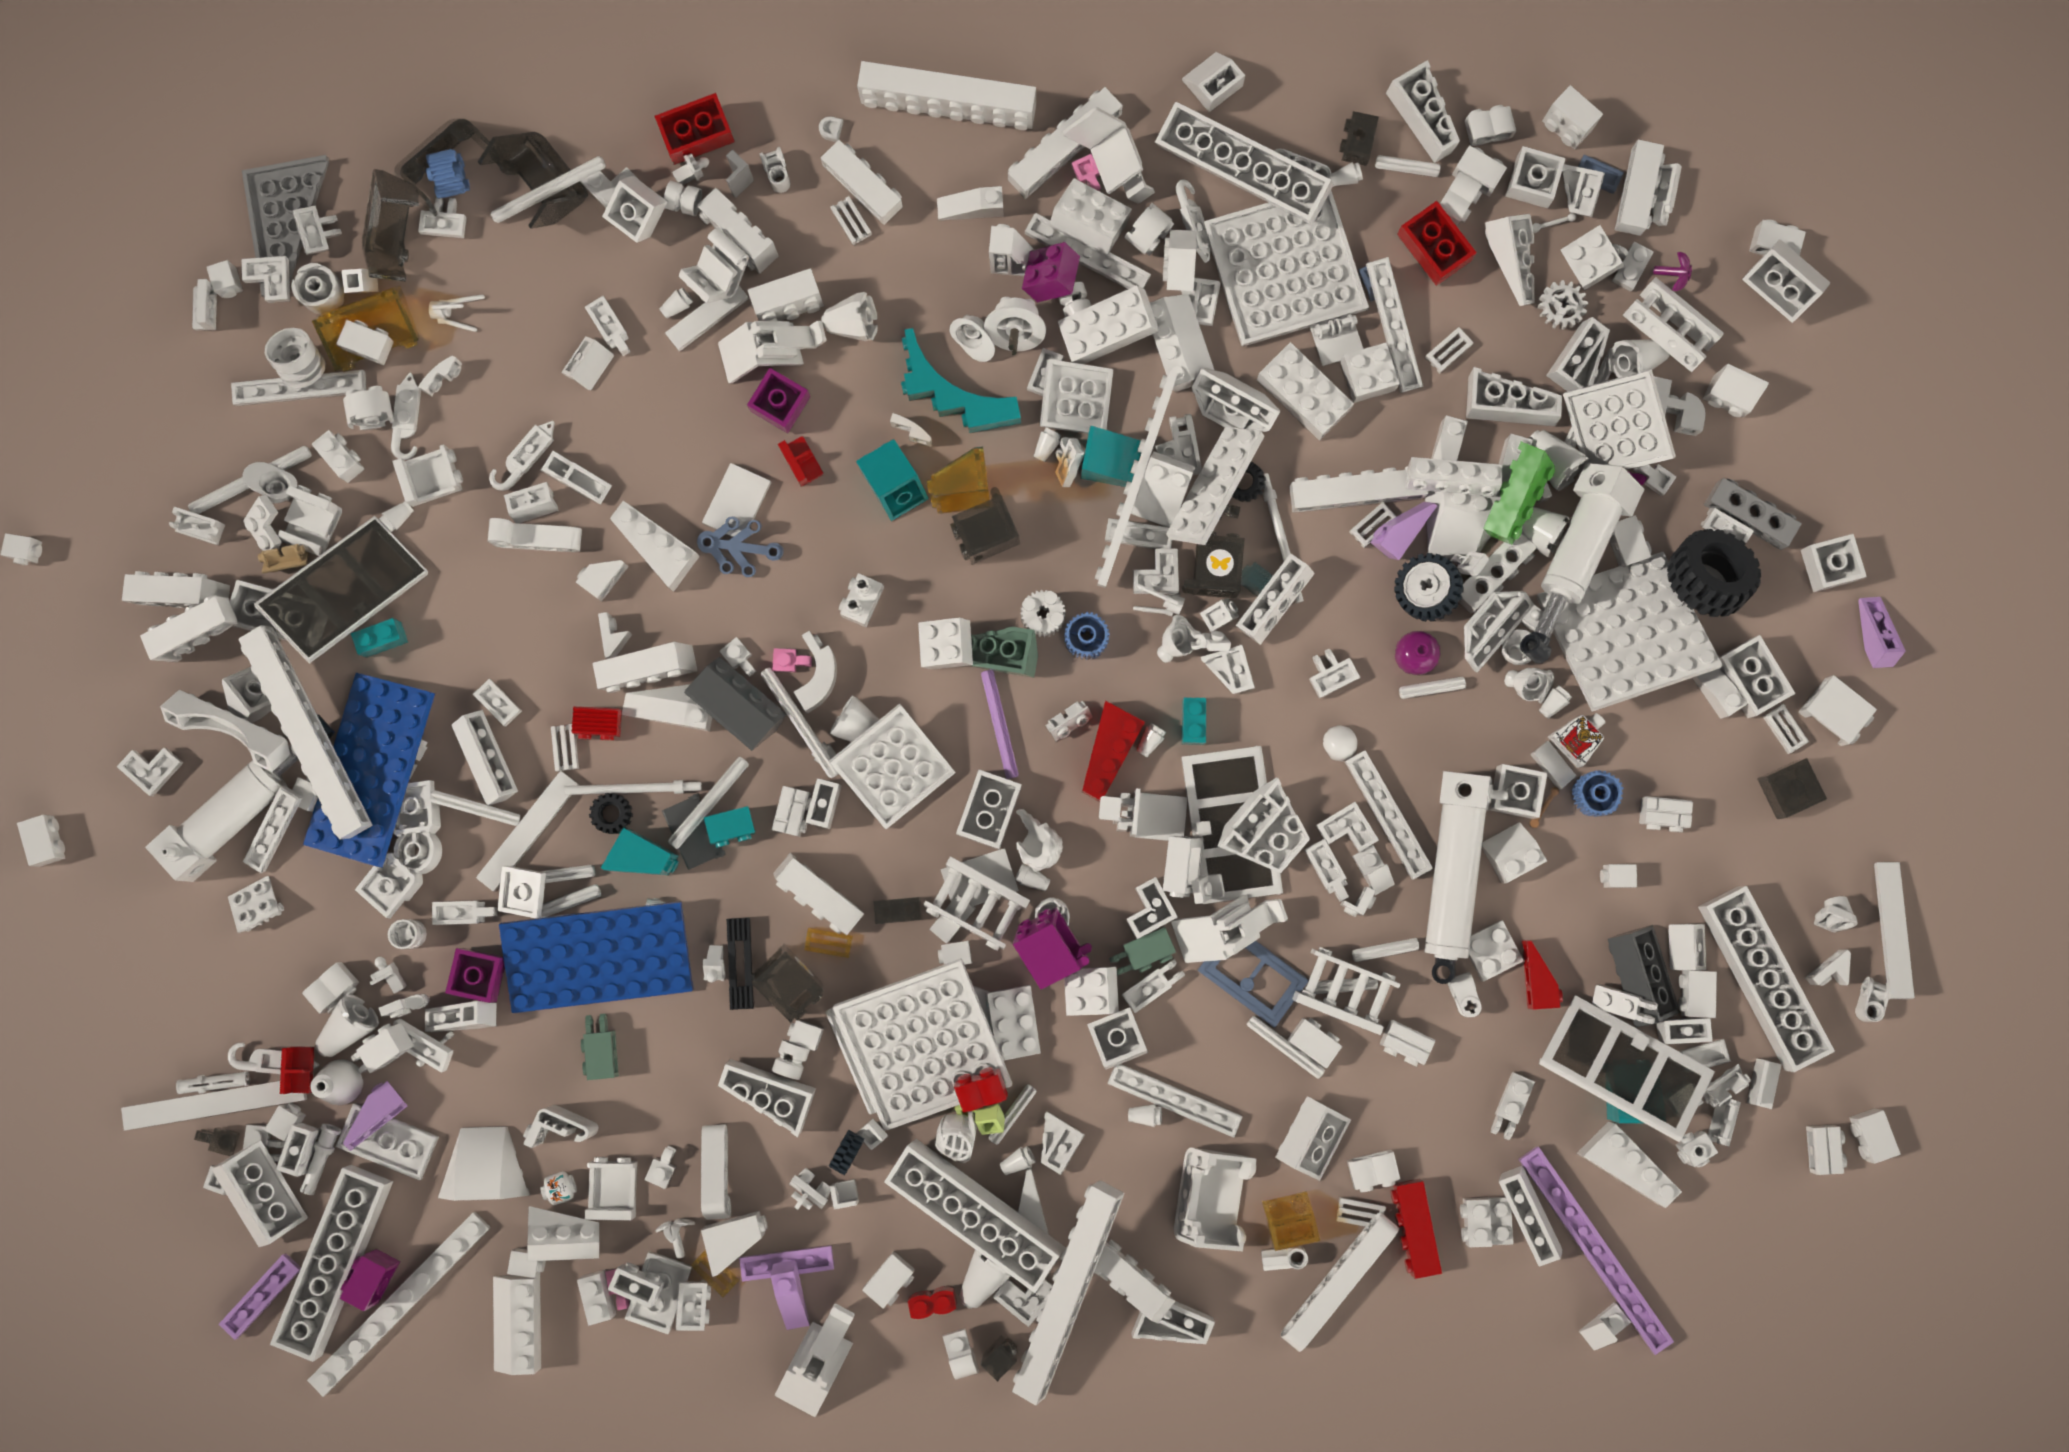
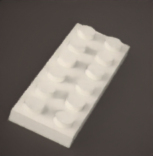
(1215, 485)

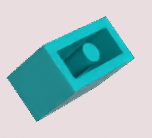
(379, 638)
(1193, 721)
(729, 826)

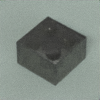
(1792, 788)

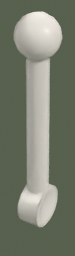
(1536, 226)
(448, 1036)

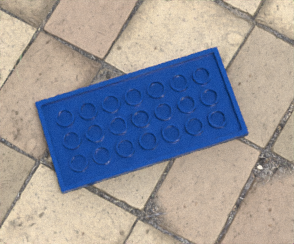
(378, 752)
(596, 957)

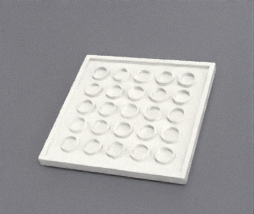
(1284, 270)
(1631, 635)
(918, 1041)

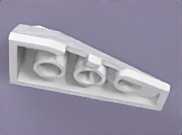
(1510, 244)
(667, 706)

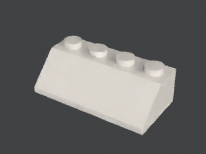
(1180, 339)
(259, 1194)
(517, 1324)

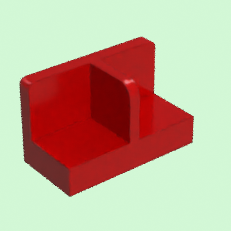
(801, 460)
(296, 1069)

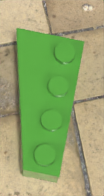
(1519, 493)

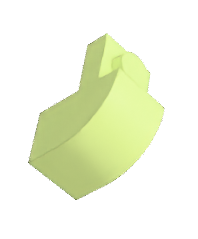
(988, 1118)

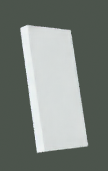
(393, 1145)

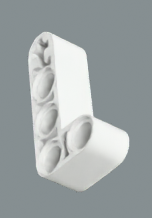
(511, 535)
(714, 1172)

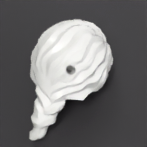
(1041, 846)

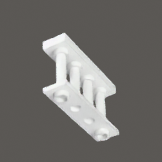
(1682, 315)
(995, 892)
(1328, 1004)

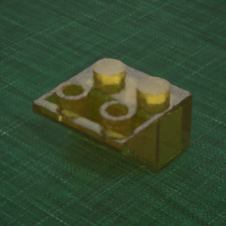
(1290, 1221)

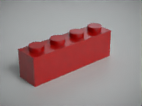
(1417, 1229)

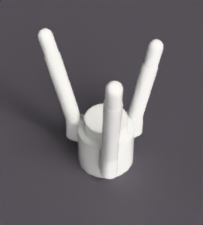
(442, 309)
(1172, 602)

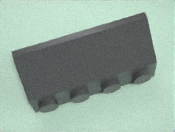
(735, 703)
(1644, 971)

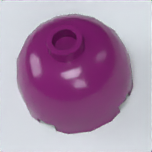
(1417, 653)

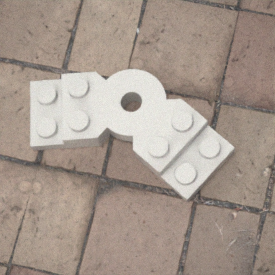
(403, 870)

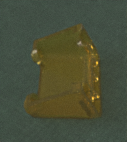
(382, 310)
(960, 483)

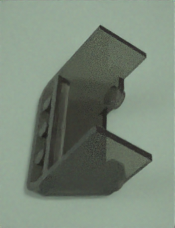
(445, 138)
(537, 164)
(386, 225)

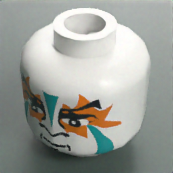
(558, 1188)

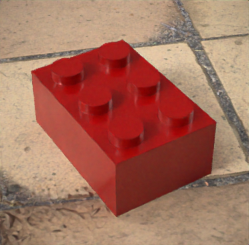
(694, 128)
(1436, 243)

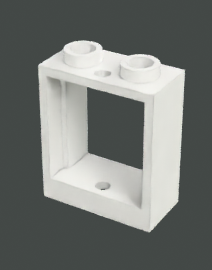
(1182, 865)

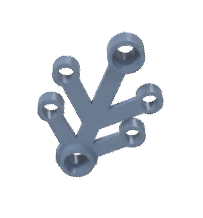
(736, 545)

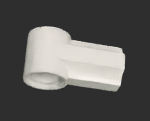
(1282, 1258)

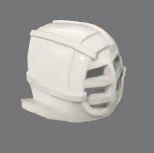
(956, 1136)

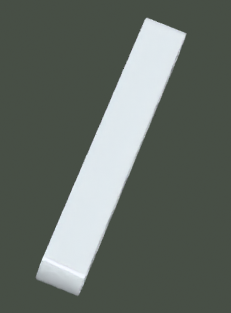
(1339, 1281)

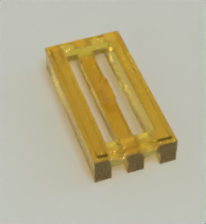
(820, 941)
(706, 1277)

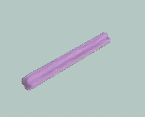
(999, 724)

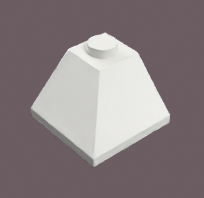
(245, 696)

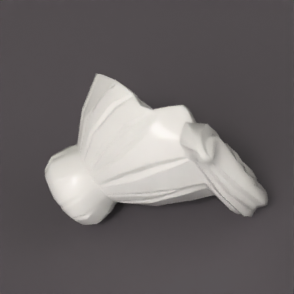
(1176, 639)
(1530, 683)

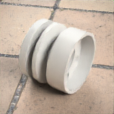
(295, 357)

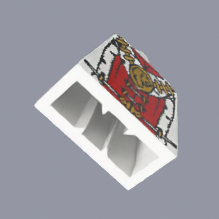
(1579, 738)

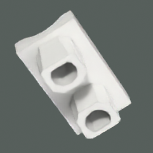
(817, 1196)

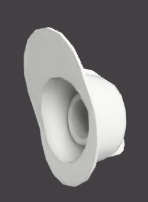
(972, 337)
(269, 481)

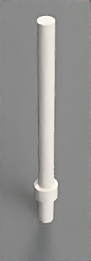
(1270, 497)
(677, 787)

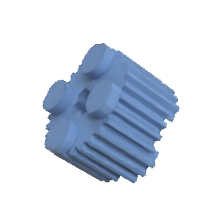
(447, 173)
(1097, 629)
(1585, 796)

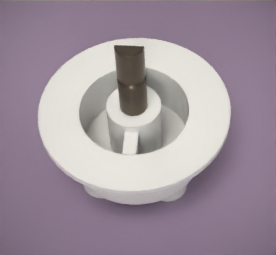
(1015, 325)

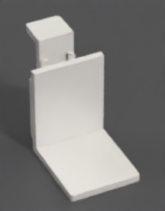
(1112, 151)
(767, 345)
(1147, 814)
(1226, 930)
(817, 1362)

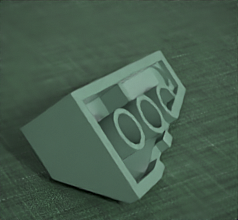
(1006, 651)

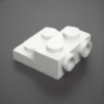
(1486, 1221)

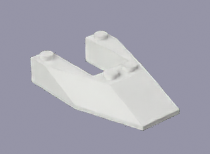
(1460, 518)

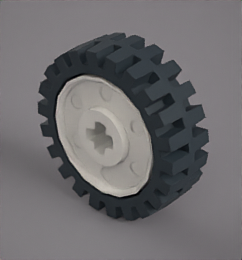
(1433, 602)

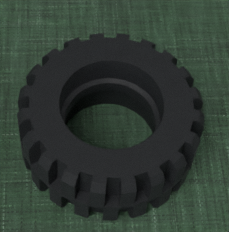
(1703, 590)

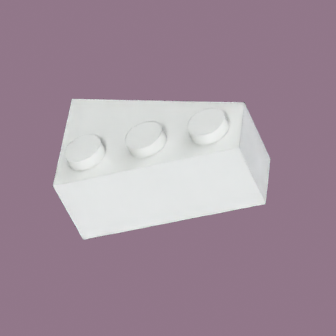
(1008, 251)
(1581, 356)
(560, 1236)
(1178, 1324)

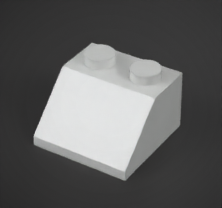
(1735, 391)
(1513, 853)

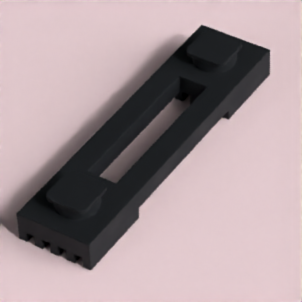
(742, 996)

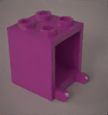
(1050, 948)

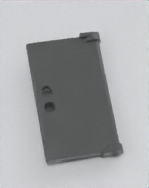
(696, 848)

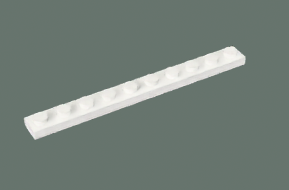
(1138, 469)
(399, 1304)

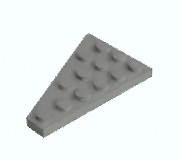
(271, 198)

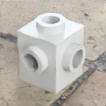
(1696, 1149)

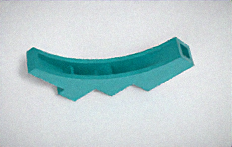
(980, 411)

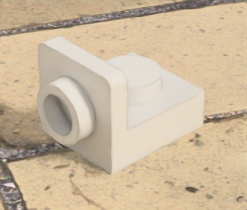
(1220, 614)
(1207, 887)

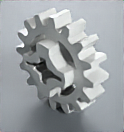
(1572, 304)

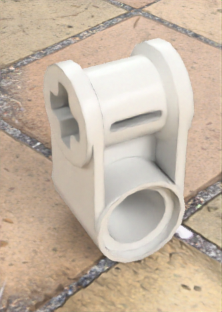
(775, 167)
(1464, 990)
(1873, 995)

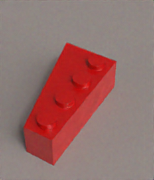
(1112, 744)

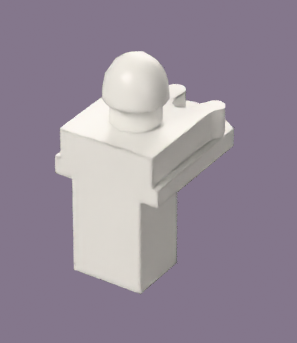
(691, 170)
(1532, 618)
(714, 964)
(390, 973)

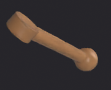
(1534, 823)

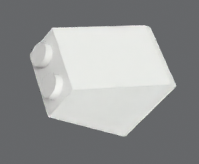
(731, 1238)

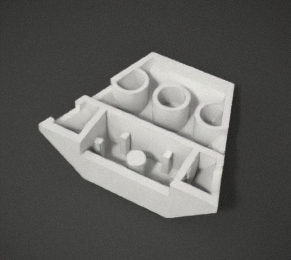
(1265, 829)
(483, 1167)

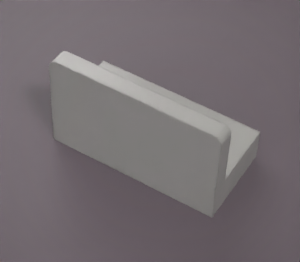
(741, 175)

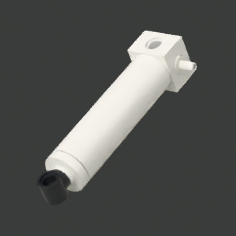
(1457, 868)

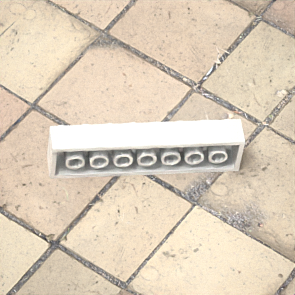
(947, 95)
(1244, 163)
(1766, 979)
(975, 1215)
(329, 1262)

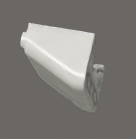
(1211, 1199)

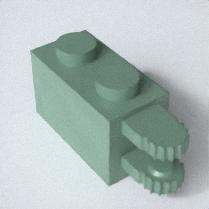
(1145, 951)
(599, 1050)

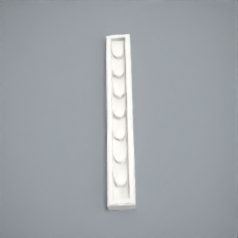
(206, 1105)

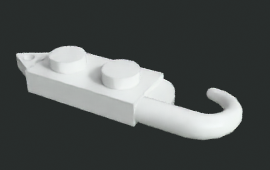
(1193, 219)
(405, 415)
(525, 455)
(260, 1061)

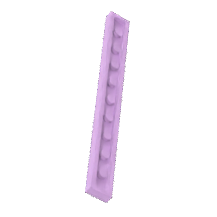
(1596, 1250)

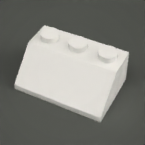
(1313, 1138)

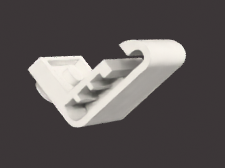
(717, 270)
(310, 520)
(557, 1120)

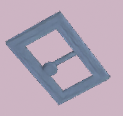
(1240, 992)

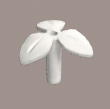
(672, 1233)

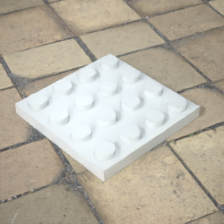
(1620, 422)
(892, 766)

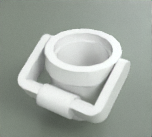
(1837, 914)

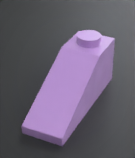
(1397, 534)
(1879, 633)
(376, 1111)
(789, 1294)

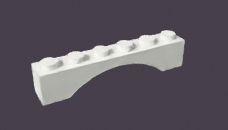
(190, 712)

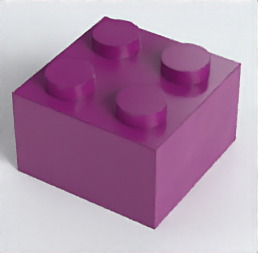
(1051, 272)
(778, 400)
(476, 975)
(369, 1279)

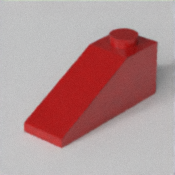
(1541, 986)

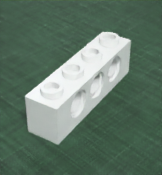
(1521, 549)
(1275, 598)

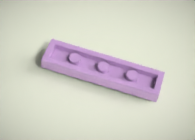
(807, 1260)
(260, 1296)

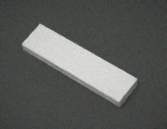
(703, 319)
(272, 829)

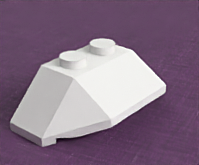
(1233, 402)
(1493, 625)

